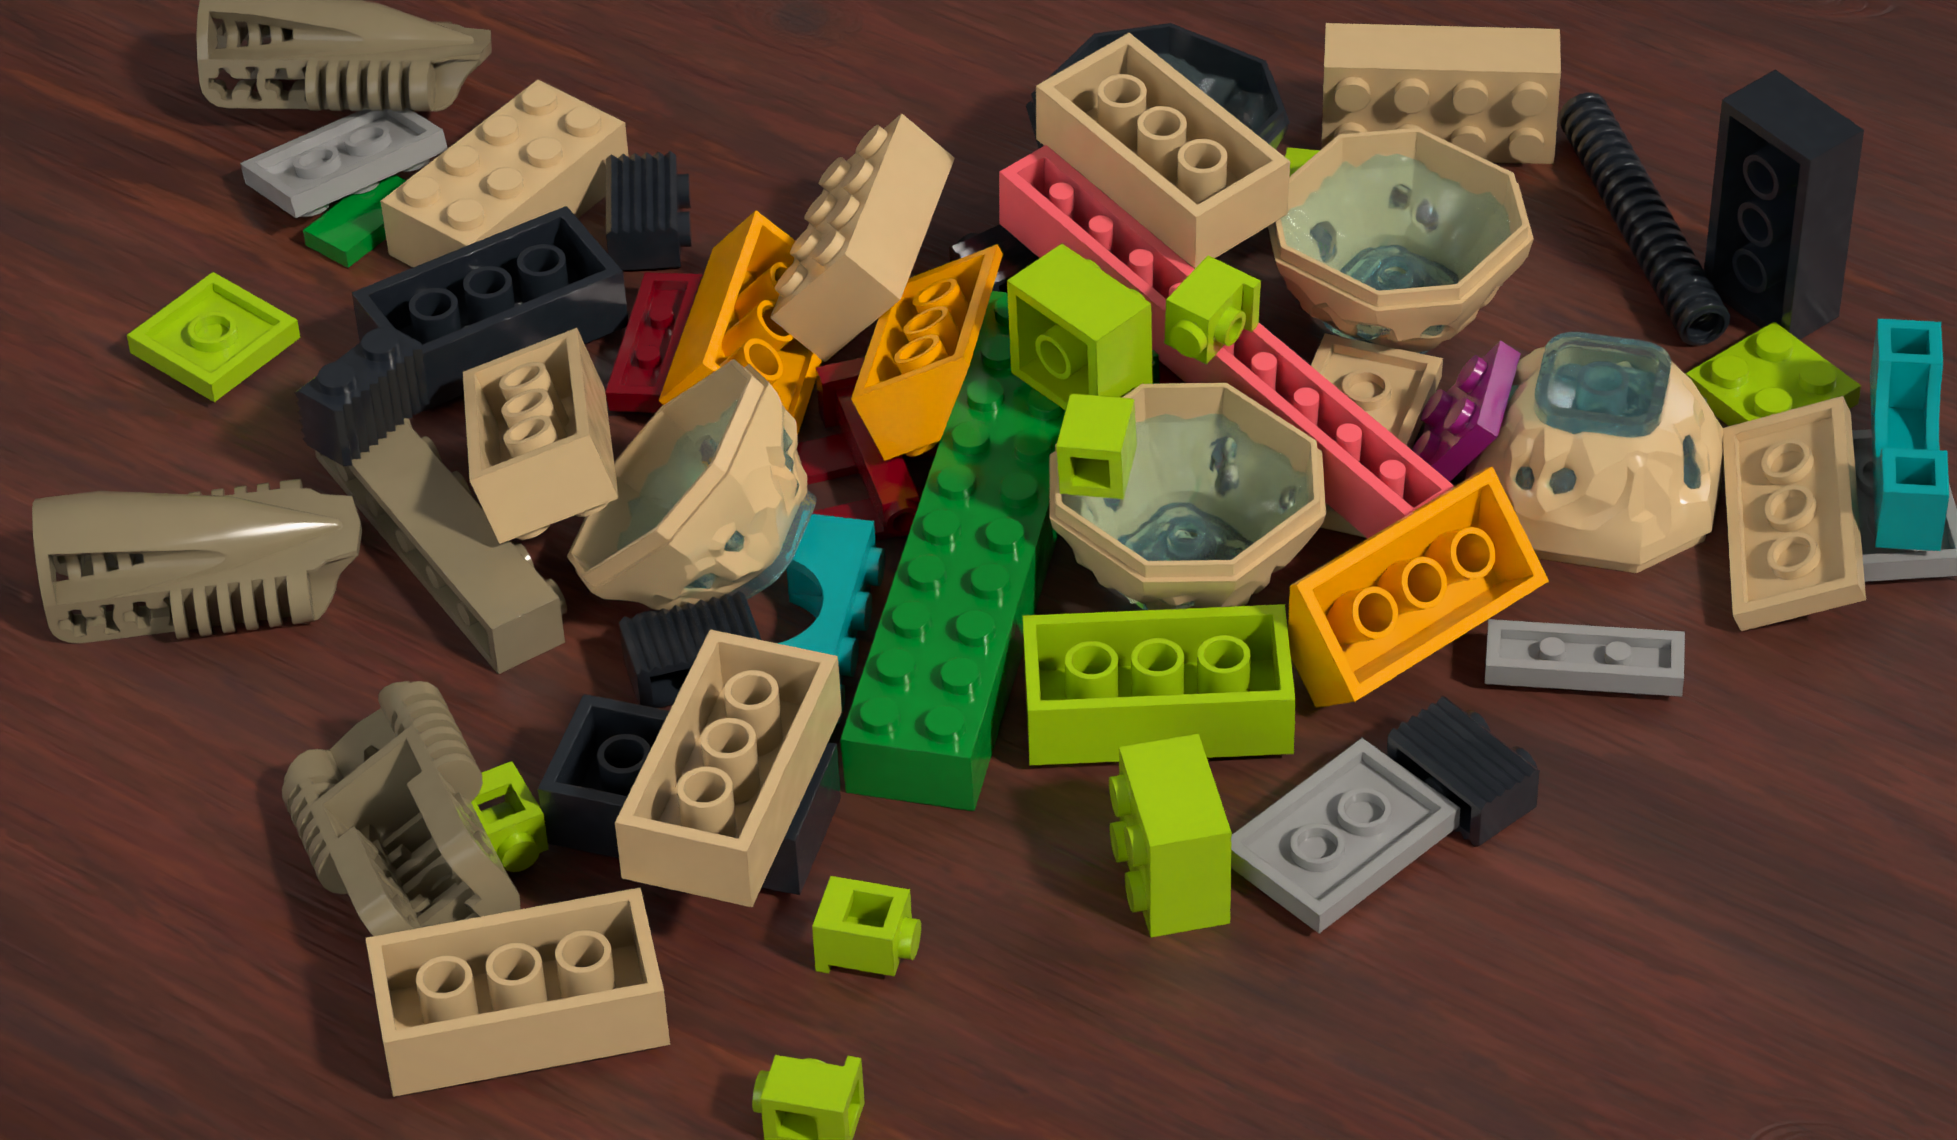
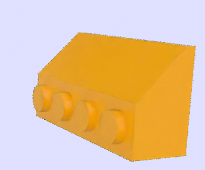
(734, 319)
(924, 354)
(1409, 590)

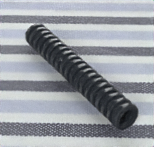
(1644, 220)

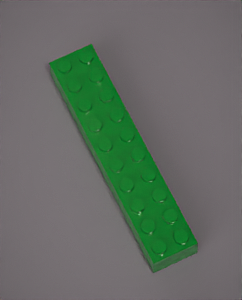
(960, 592)

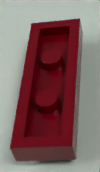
(651, 341)

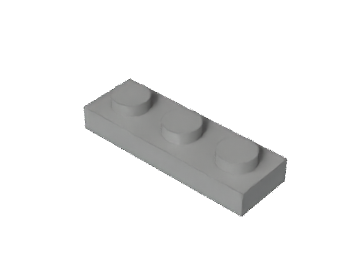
(1585, 657)

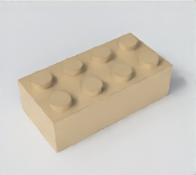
(1466, 85)
(1162, 150)
(509, 169)
(861, 237)
(539, 437)
(729, 768)
(518, 991)

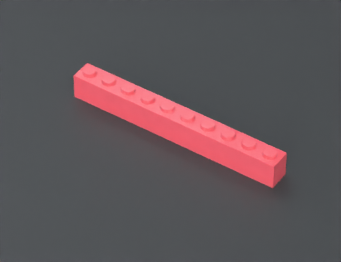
(1365, 468)

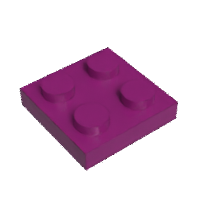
(1469, 413)

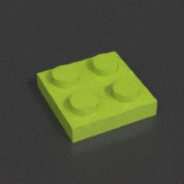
(213, 336)
(1769, 376)

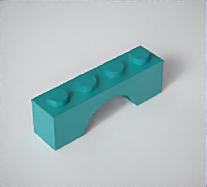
(1906, 452)
(833, 583)

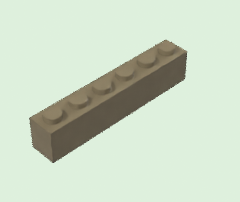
(453, 549)

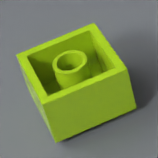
(1077, 329)
(1172, 835)

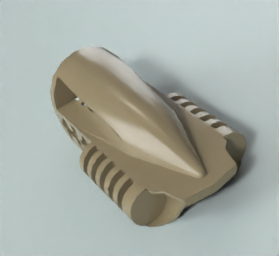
(337, 50)
(211, 554)
(396, 817)

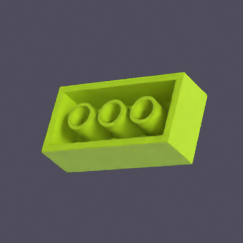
(1158, 677)

